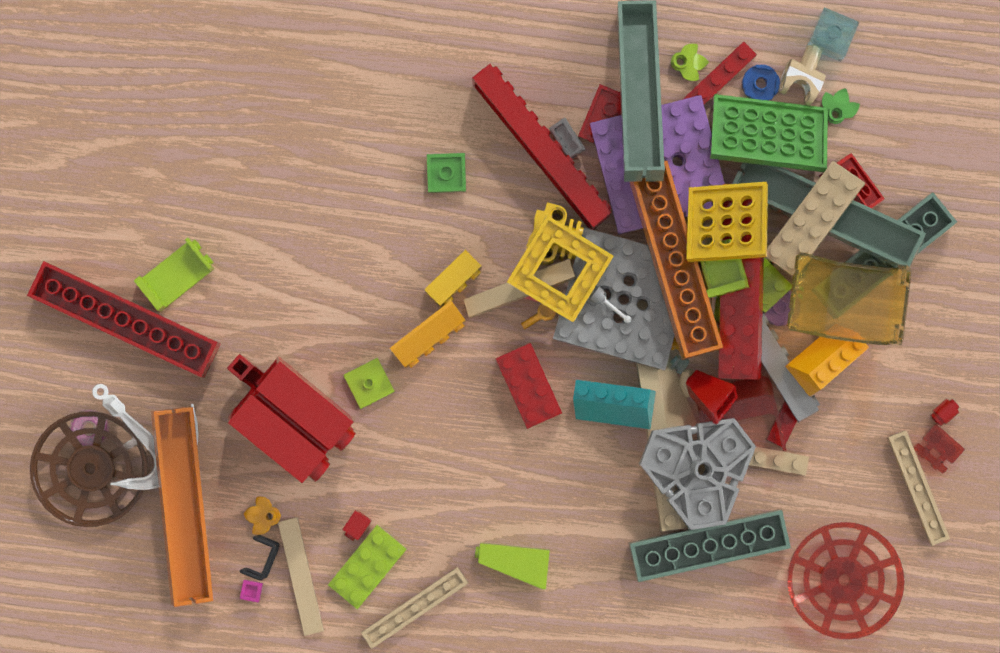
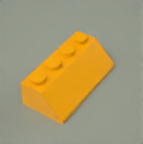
(428, 334)
(823, 362)

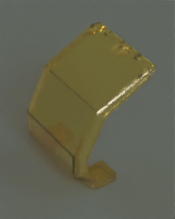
(849, 301)

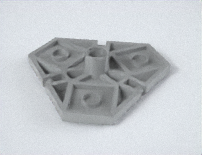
(674, 460)

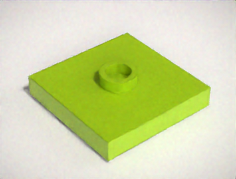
(369, 383)

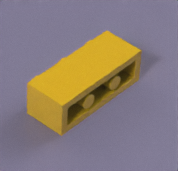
(453, 278)

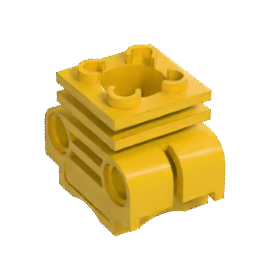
(550, 210)

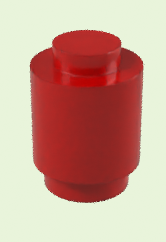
(945, 412)

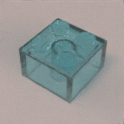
(833, 33)

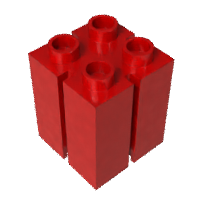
(292, 421)

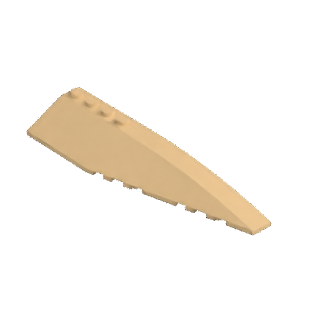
(669, 411)

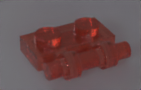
(943, 444)

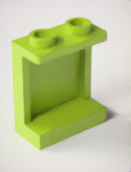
(724, 276)

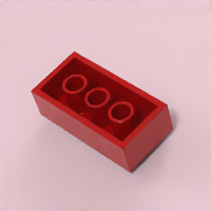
(528, 385)

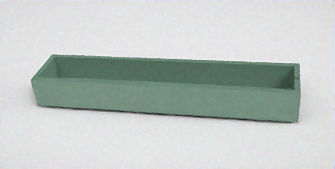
(640, 91)
(857, 226)

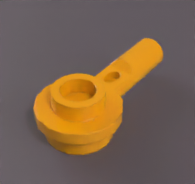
(543, 313)

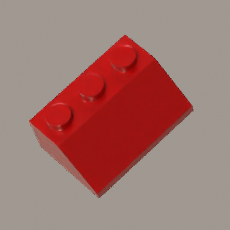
(869, 194)

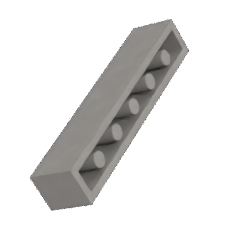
(774, 361)

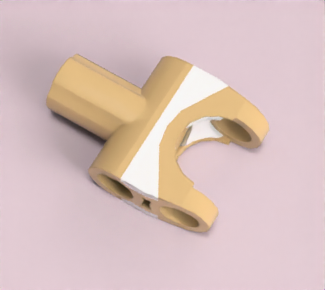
(804, 74)

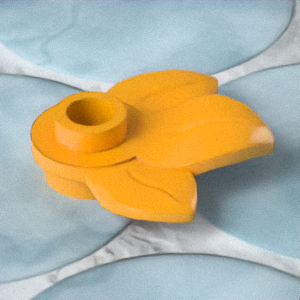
(259, 515)

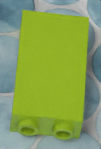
(175, 275)

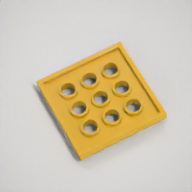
(717, 231)

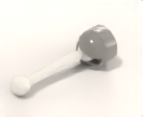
(599, 297)

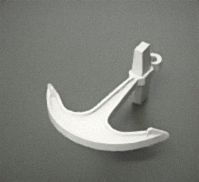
(117, 409)

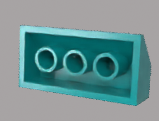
(614, 404)

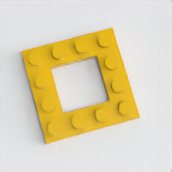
(547, 234)

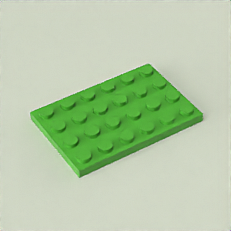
(769, 133)

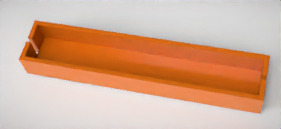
(182, 506)

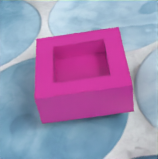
(251, 590)

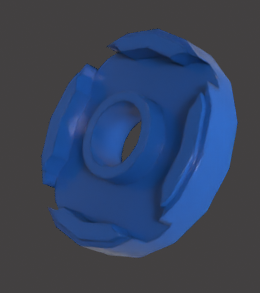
(760, 72)

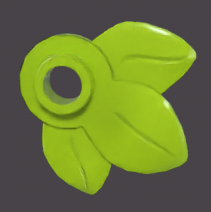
(691, 62)

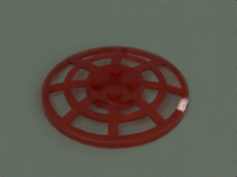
(857, 580)

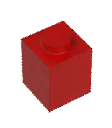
(356, 525)

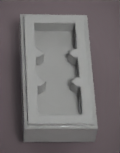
(567, 138)

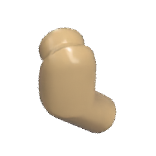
(682, 381)

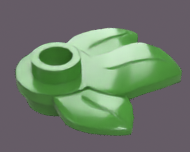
(840, 104)

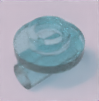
(679, 364)

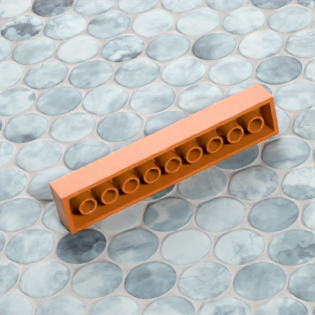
(678, 279)

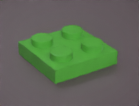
(446, 173)

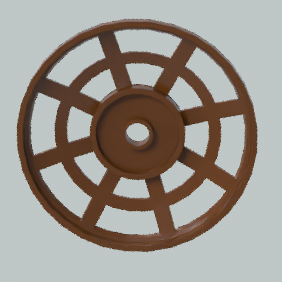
(77, 473)

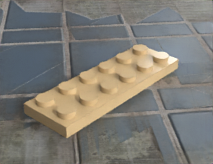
(814, 216)

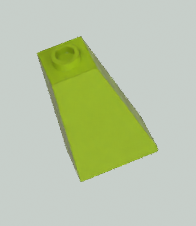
(518, 562)

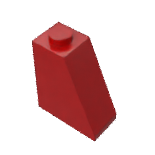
(711, 394)

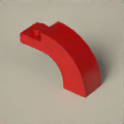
(245, 371)

